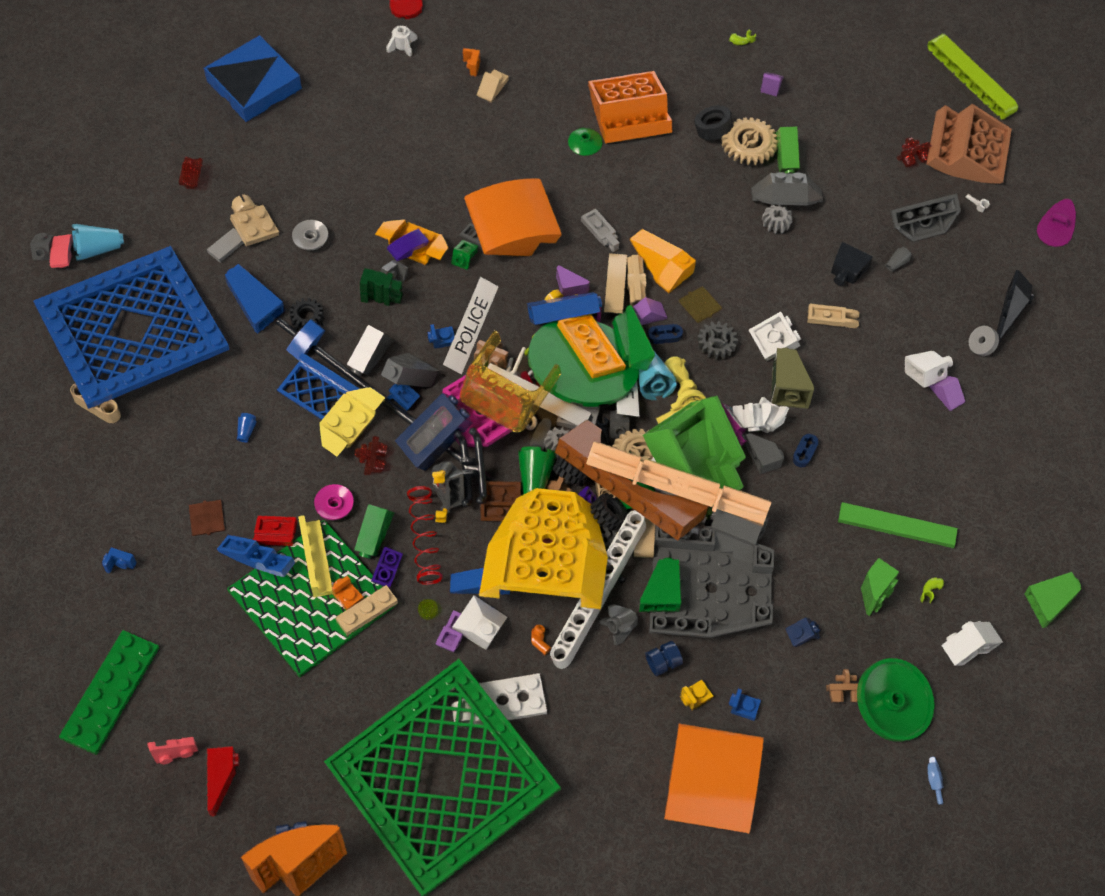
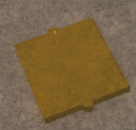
(700, 304)

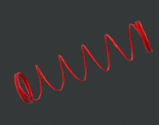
(426, 497)

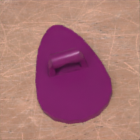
(1058, 224)

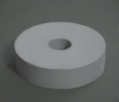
(978, 335)

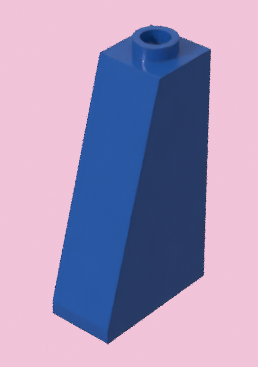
(254, 298)
(563, 308)

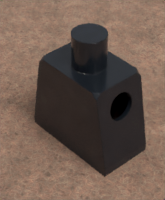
(850, 264)

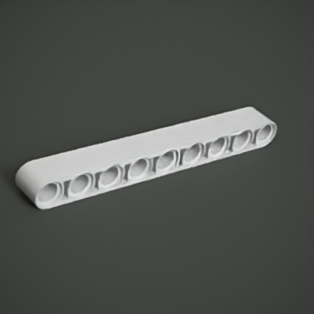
(616, 564)

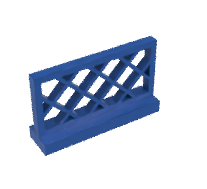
(318, 372)

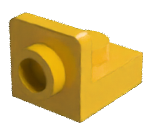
(695, 695)

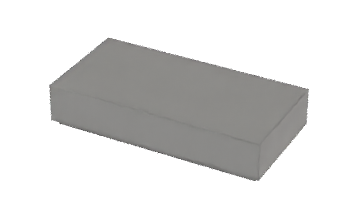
(225, 245)

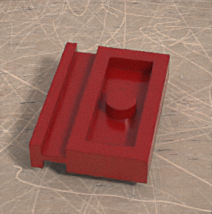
(275, 530)

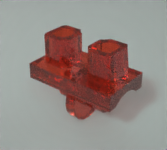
(921, 151)
(190, 172)
(374, 448)

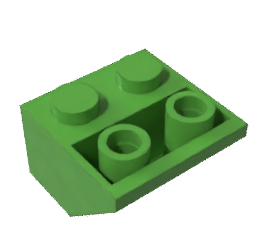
(878, 585)

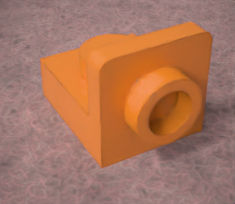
(472, 58)
(346, 593)

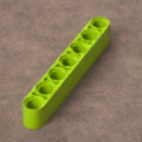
(975, 78)

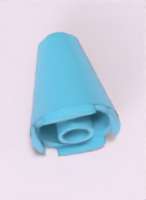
(94, 240)
(657, 380)

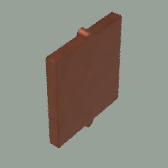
(206, 517)

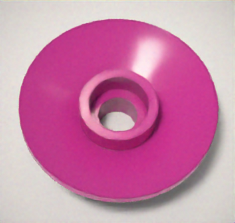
(333, 494)

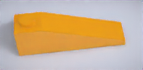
(665, 261)

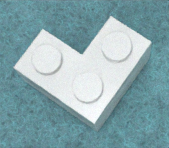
(972, 640)

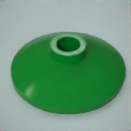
(585, 146)

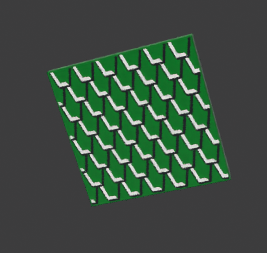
(289, 615)

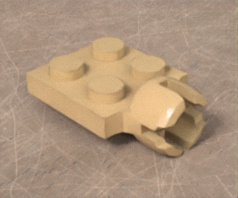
(252, 221)

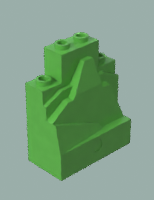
(699, 443)

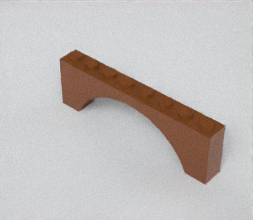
(669, 512)

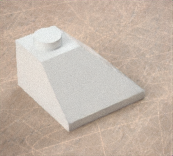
(479, 622)

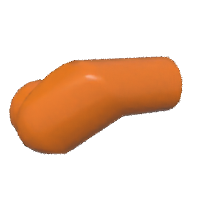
(537, 639)

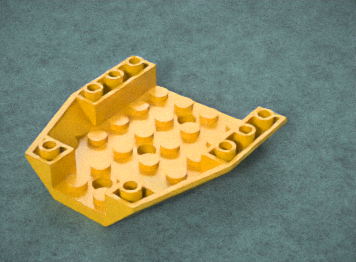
(573, 560)

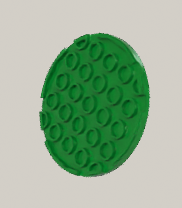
(575, 383)

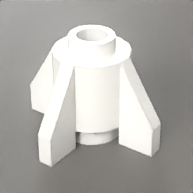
(401, 40)
(752, 416)
(775, 418)

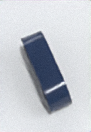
(665, 334)
(809, 452)

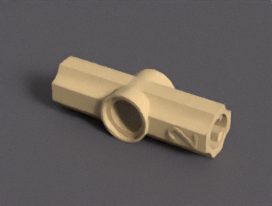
(636, 279)

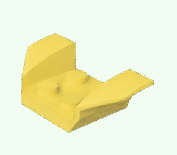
(349, 419)

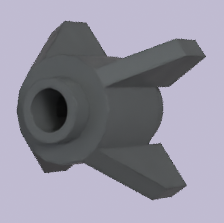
(620, 622)

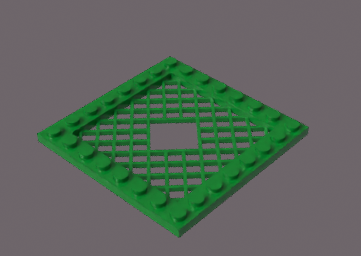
(477, 839)

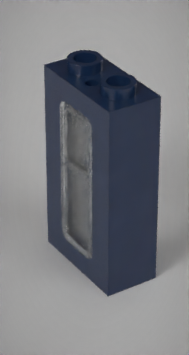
(434, 431)

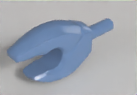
(935, 778)

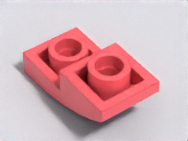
(60, 251)

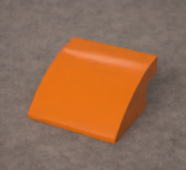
(630, 106)
(513, 217)
(714, 778)
(295, 857)

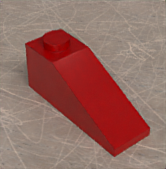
(220, 773)

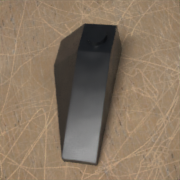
(1015, 303)

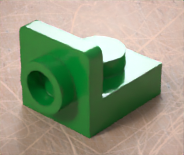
(463, 253)

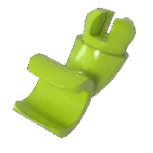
(738, 40)
(931, 584)

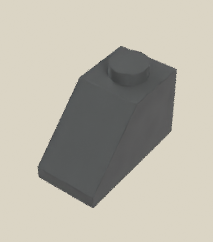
(764, 453)

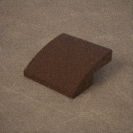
(500, 499)

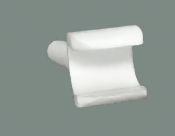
(984, 202)

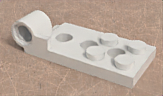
(511, 688)

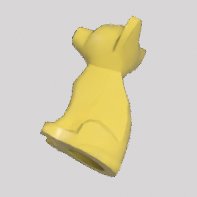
(677, 367)

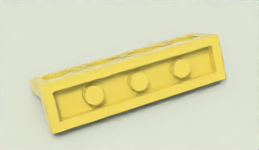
(316, 557)

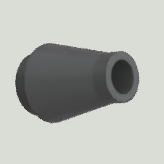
(898, 259)

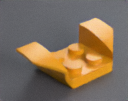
(395, 229)

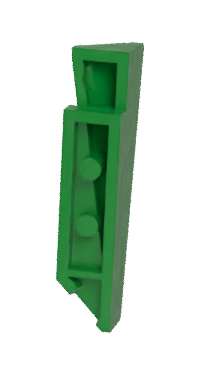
(633, 340)

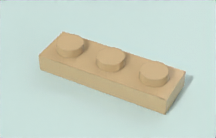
(366, 610)

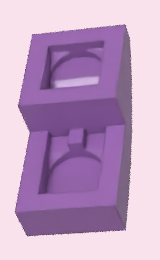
(449, 638)

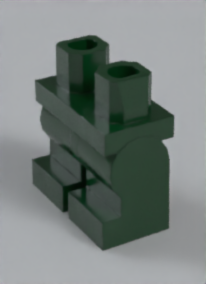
(380, 287)

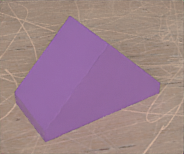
(771, 83)
(571, 283)
(649, 311)
(949, 392)

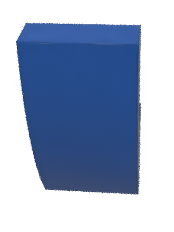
(305, 339)

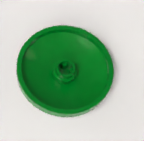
(895, 699)

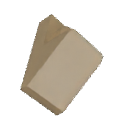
(492, 85)

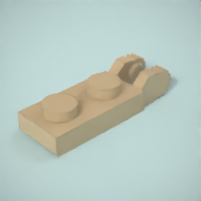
(832, 316)

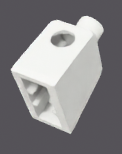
(927, 367)

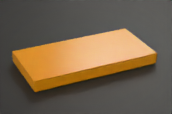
(591, 345)

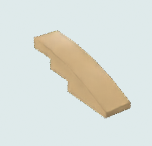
(615, 283)

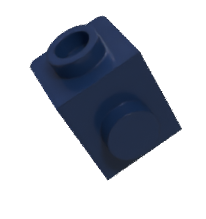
(803, 631)

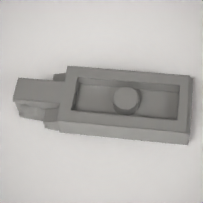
(601, 229)

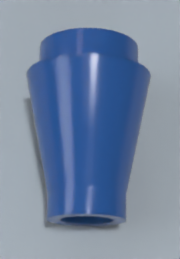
(246, 424)

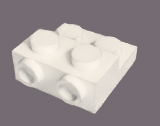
(774, 334)

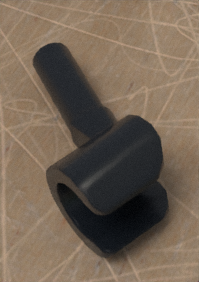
(604, 427)

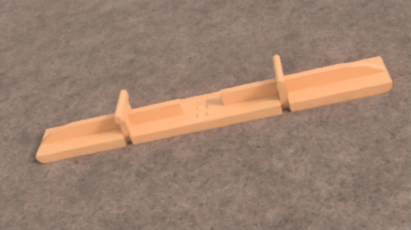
(678, 482)

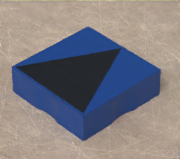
(253, 78)

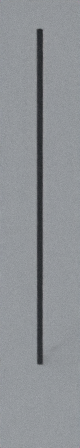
(388, 403)

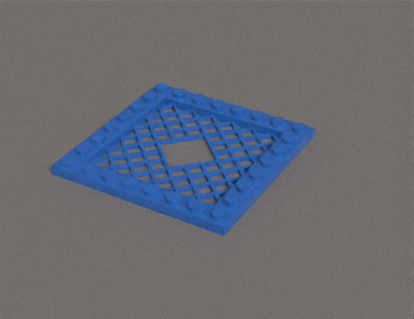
(97, 391)

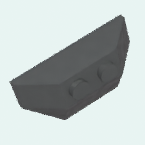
(787, 190)
(926, 217)

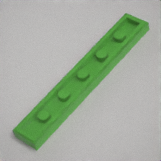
(897, 525)

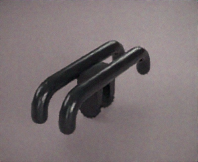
(472, 467)

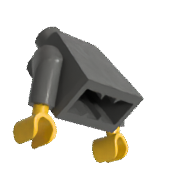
(448, 486)

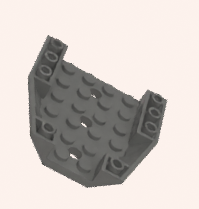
(719, 560)

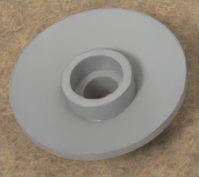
(308, 229)

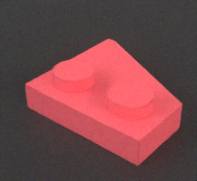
(175, 748)

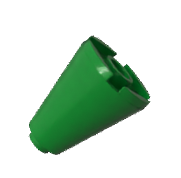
(535, 467)

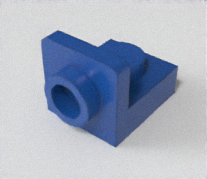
(441, 337)
(403, 395)
(119, 558)
(744, 705)

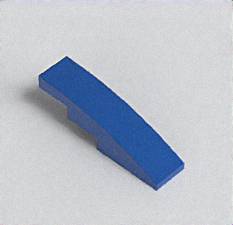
(256, 556)

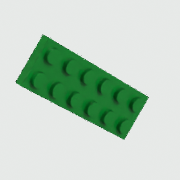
(109, 692)

